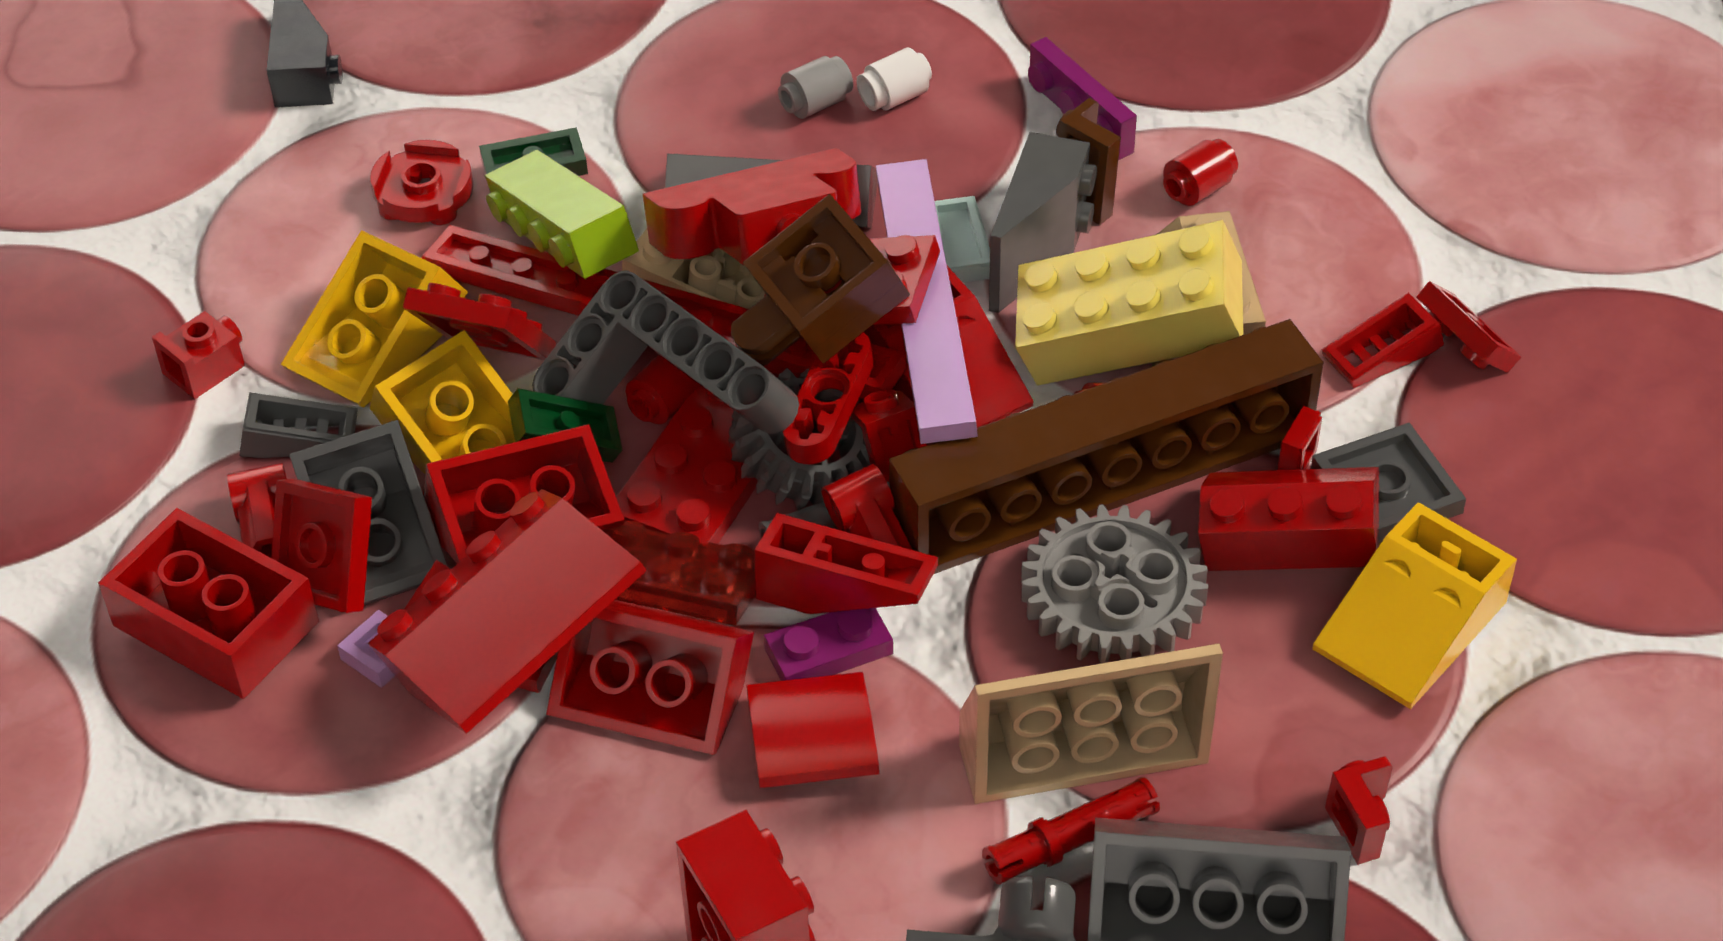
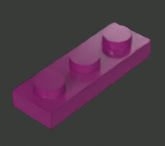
(1070, 85)

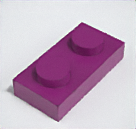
(828, 644)

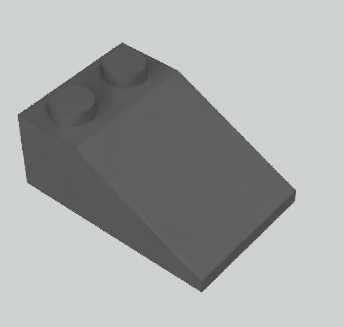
(1040, 211)
(401, 528)

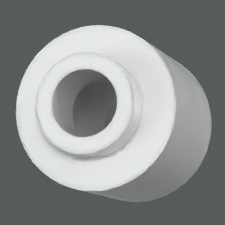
(894, 79)

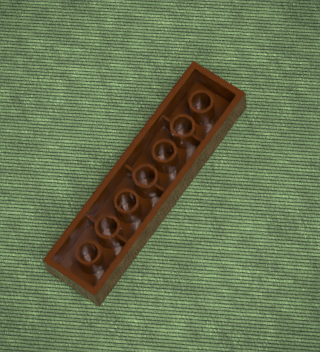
(1105, 445)

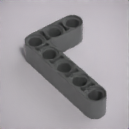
(633, 315)

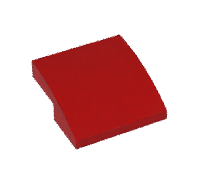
(812, 730)

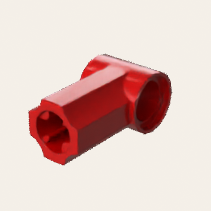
(254, 504)
(864, 506)

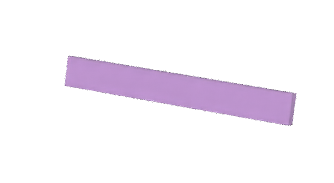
(933, 342)

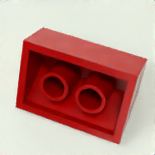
(480, 487)
(1289, 519)
(652, 676)

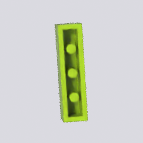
(561, 213)

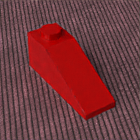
(834, 570)

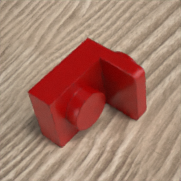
(887, 426)
(1358, 806)

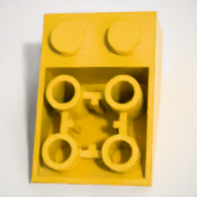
(1417, 605)

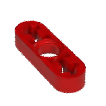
(833, 415)

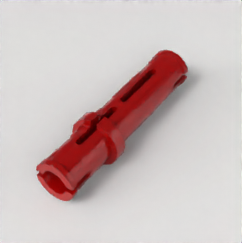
(1050, 839)

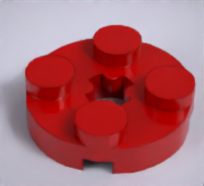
(401, 197)

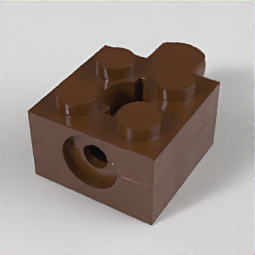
(795, 273)

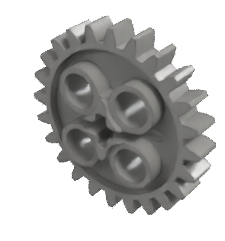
(1114, 584)

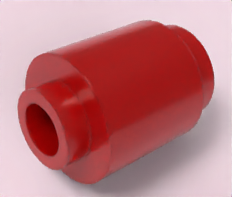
(1199, 171)
(658, 391)

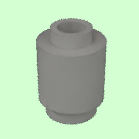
(815, 86)

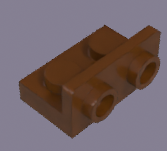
(1104, 153)

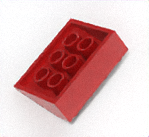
(504, 608)

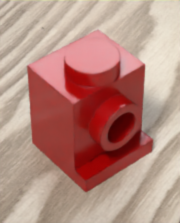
(200, 353)

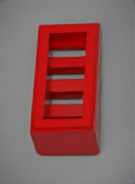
(1403, 314)

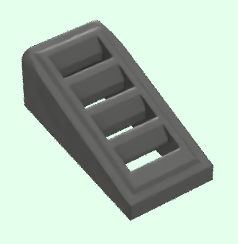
(268, 423)

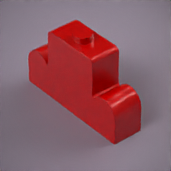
(748, 205)

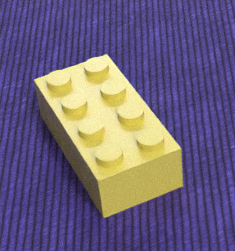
(1129, 303)

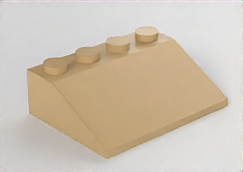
(1090, 723)

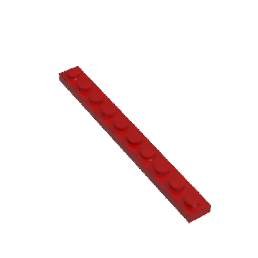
(541, 280)

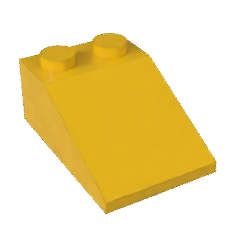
(359, 323)
(446, 403)

